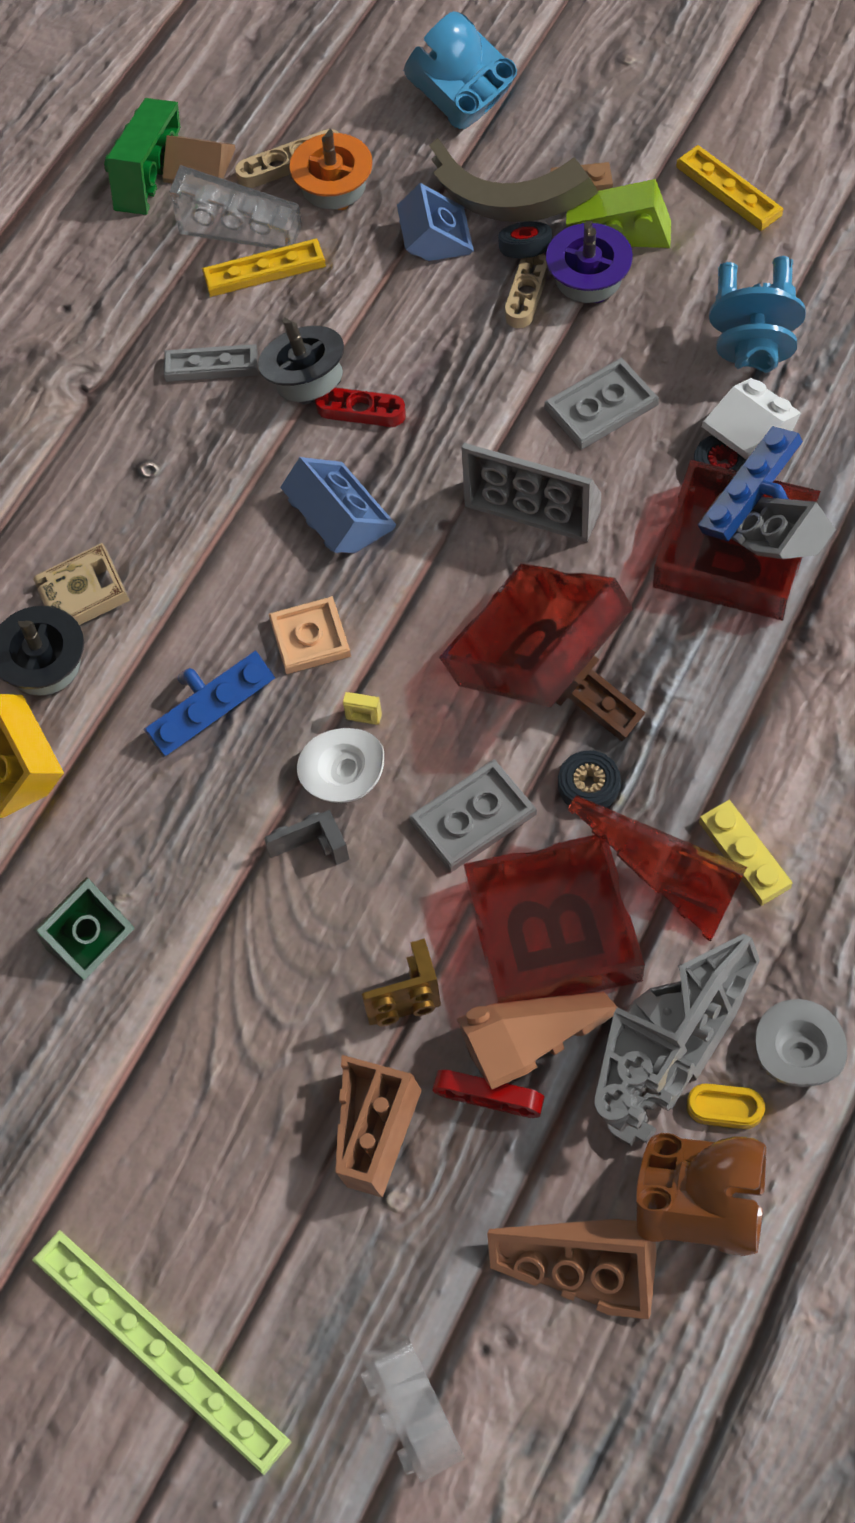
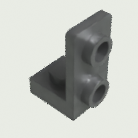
(314, 826)

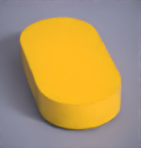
(725, 1106)

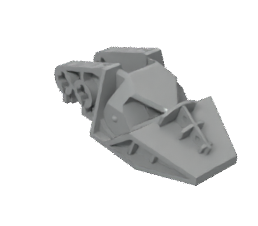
(670, 1037)

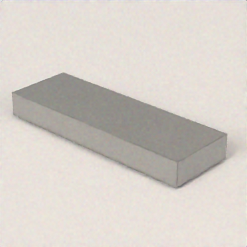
(211, 362)

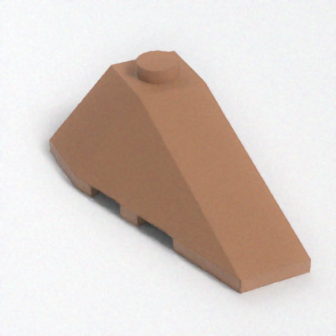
(512, 1035)
(584, 1260)

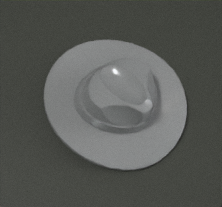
(801, 1043)

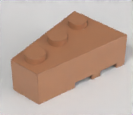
(373, 1123)

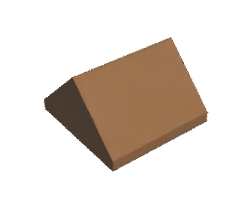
(197, 154)

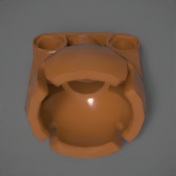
(690, 1189)

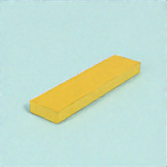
(729, 187)
(263, 267)

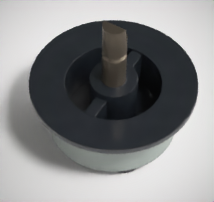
(303, 362)
(40, 649)

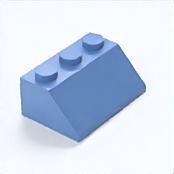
(336, 504)

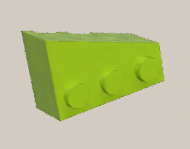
(632, 210)

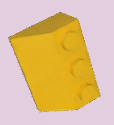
(26, 758)

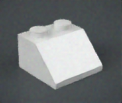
(748, 415)

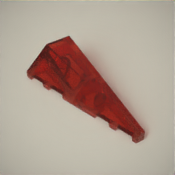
(686, 874)

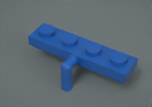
(751, 483)
(208, 701)

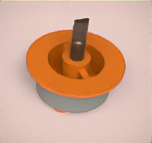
(331, 169)

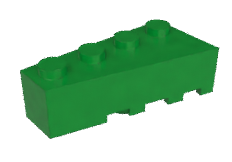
(140, 155)

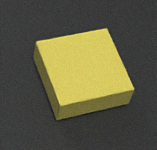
(362, 708)

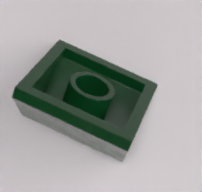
(83, 929)

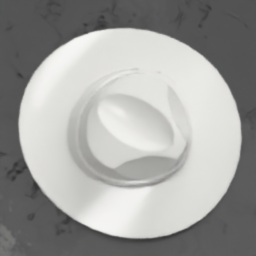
(341, 765)

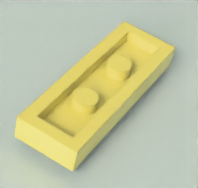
(741, 844)

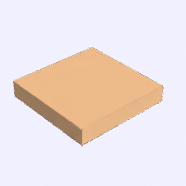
(309, 635)

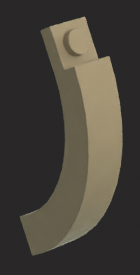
(517, 201)

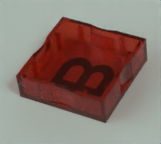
(717, 568)
(536, 634)
(553, 921)

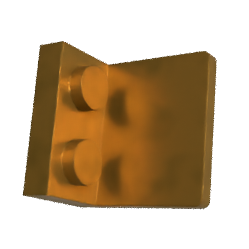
(408, 997)

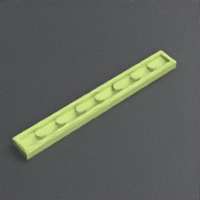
(162, 1352)

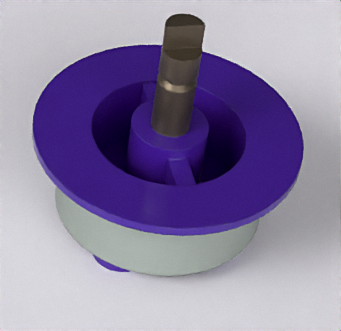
(589, 261)

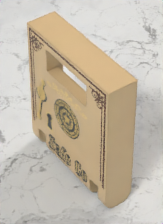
(75, 586)

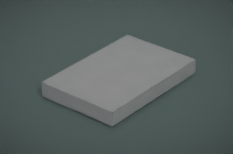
(601, 403)
(472, 815)

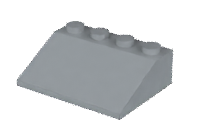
(530, 492)

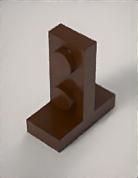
(602, 702)

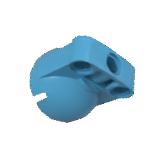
(460, 70)

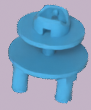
(757, 319)

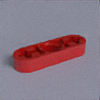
(369, 416)
(477, 1092)

